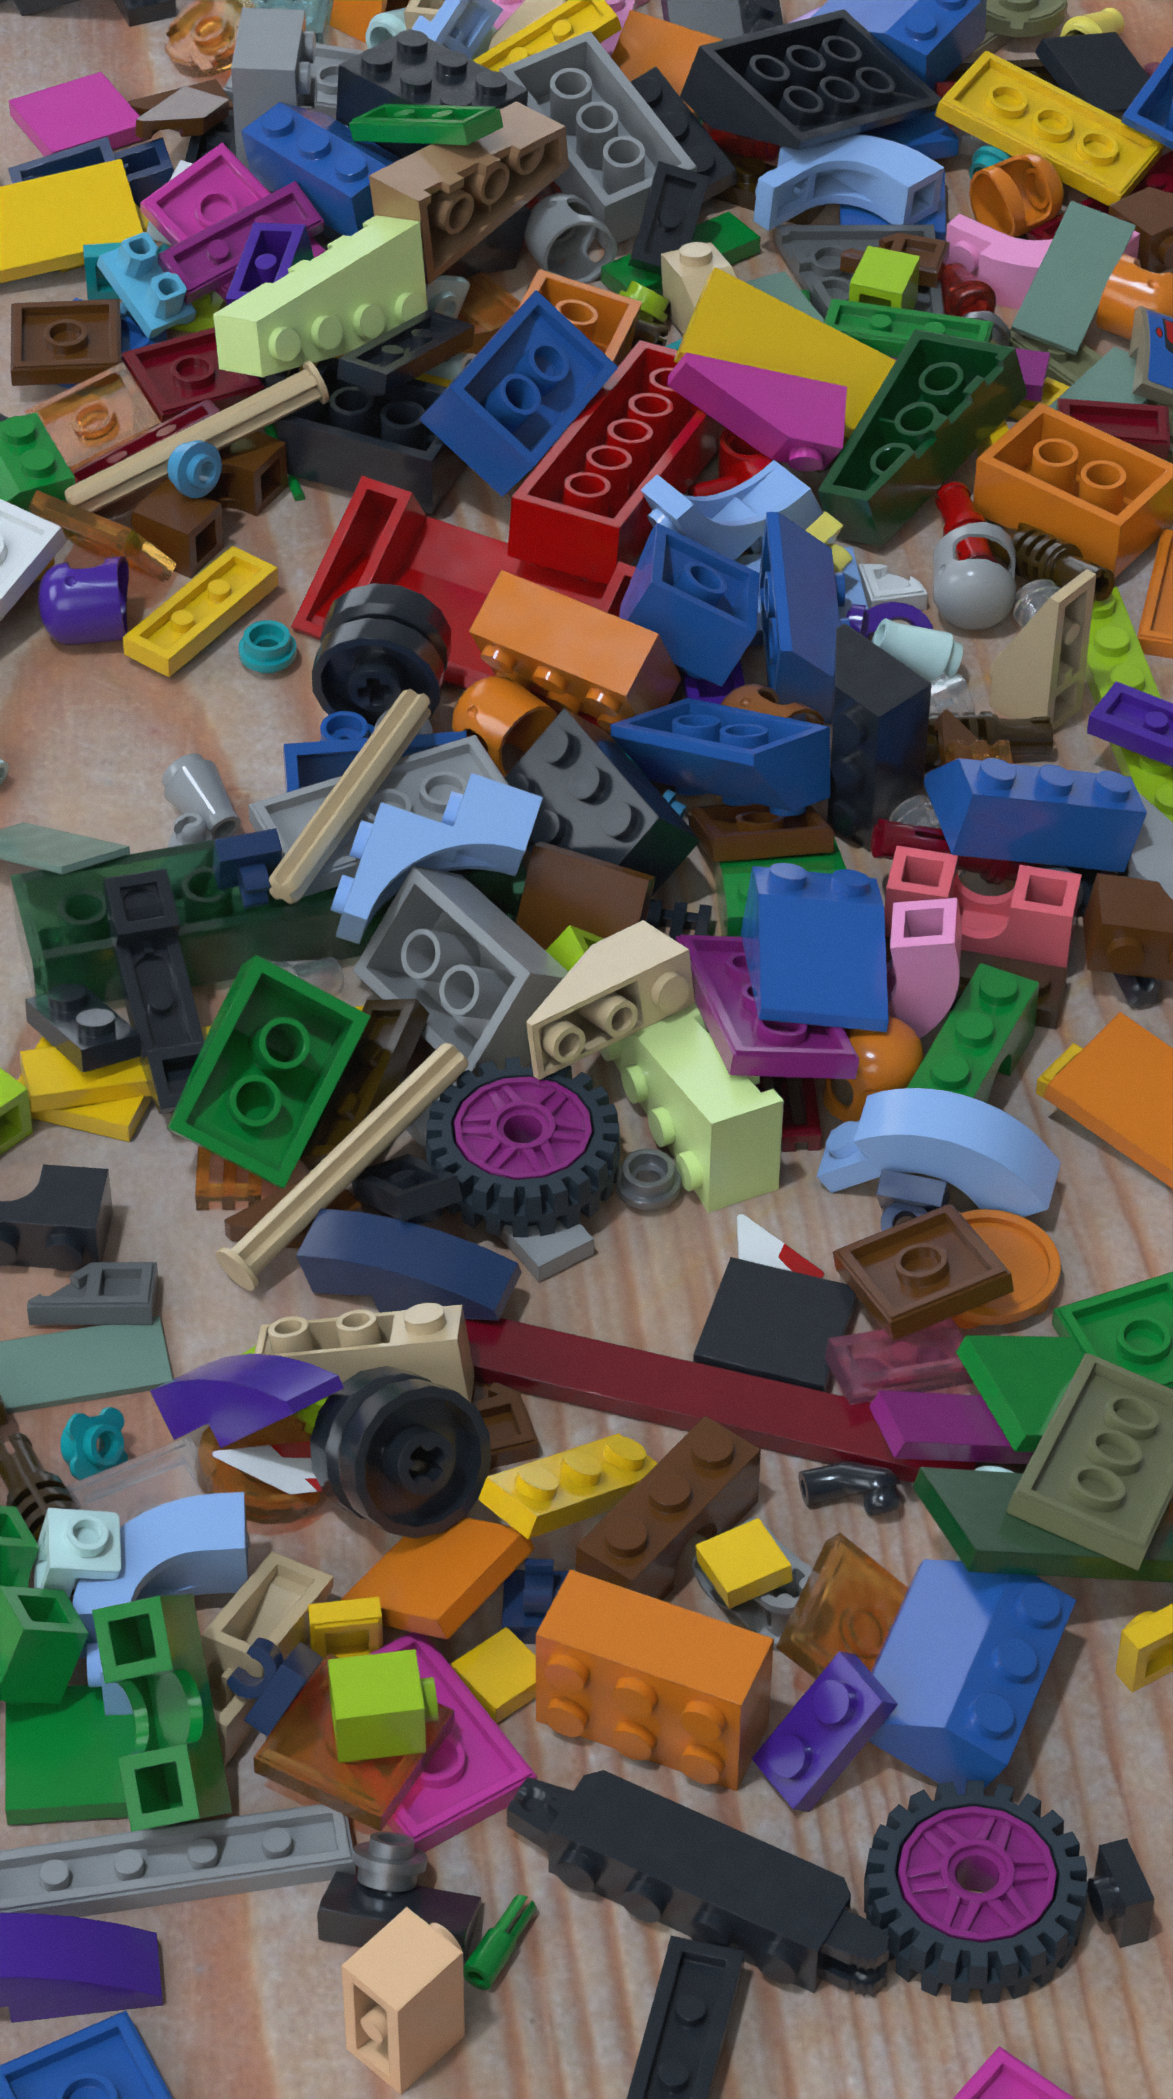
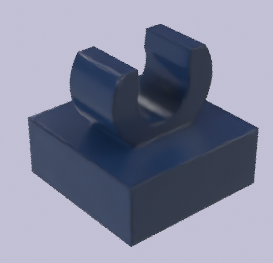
(247, 863)
(908, 1196)
(529, 1597)
(280, 1683)

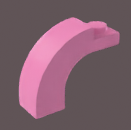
(1002, 260)
(924, 961)

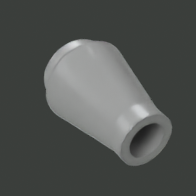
(196, 787)

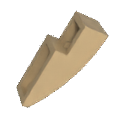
(268, 1607)

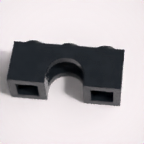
(60, 1221)

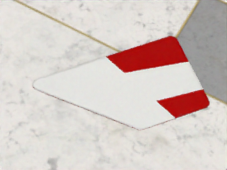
(761, 1247)
(279, 1465)

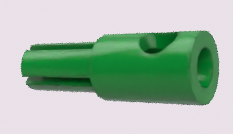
(497, 1945)

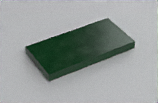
(974, 1519)

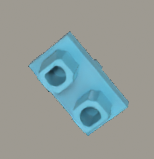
(143, 287)

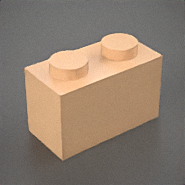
(404, 1999)

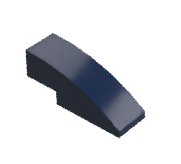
(145, 165)
(404, 1265)

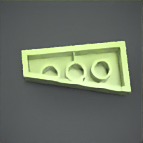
(327, 303)
(711, 1121)

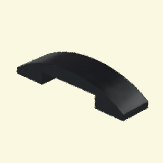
(154, 980)

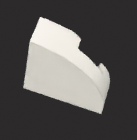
(887, 587)

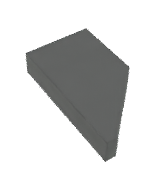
(101, 1296)

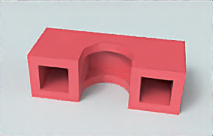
(1025, 924)

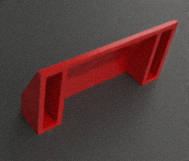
(395, 543)

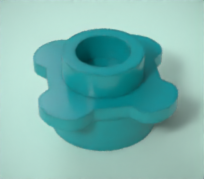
(80, 1441)

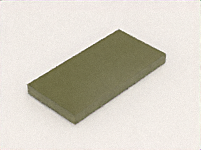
(1103, 1464)

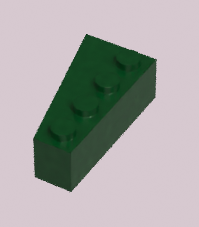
(919, 430)

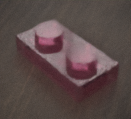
(913, 1363)

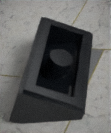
(356, 1913)

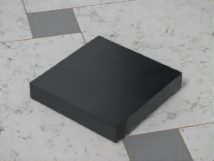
(1094, 69)
(775, 1324)

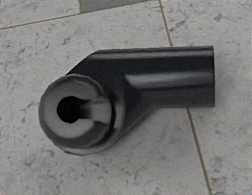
(851, 1479)

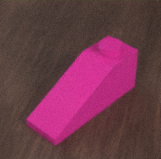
(772, 411)

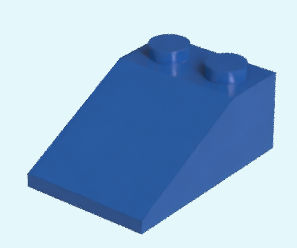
(922, 34)
(519, 394)
(816, 947)

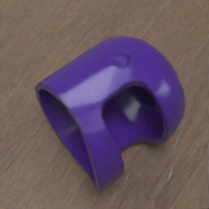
(85, 602)

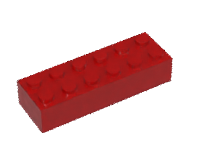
(585, 496)

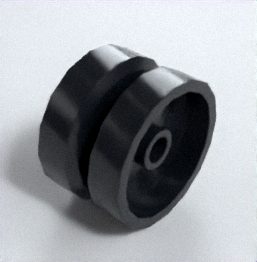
(377, 647)
(400, 1451)

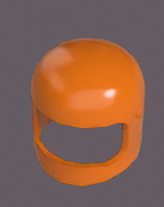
(1016, 194)
(1127, 290)
(501, 714)
(885, 1063)

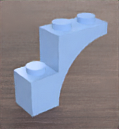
(735, 517)
(478, 831)

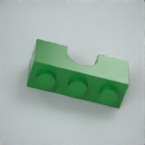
(981, 1035)
(37, 1626)
(160, 1663)

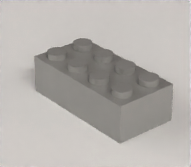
(609, 130)

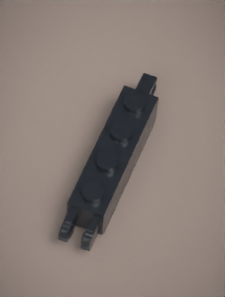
(703, 1880)

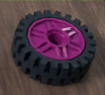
(525, 1146)
(968, 1939)

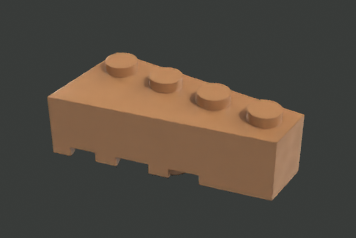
(471, 188)

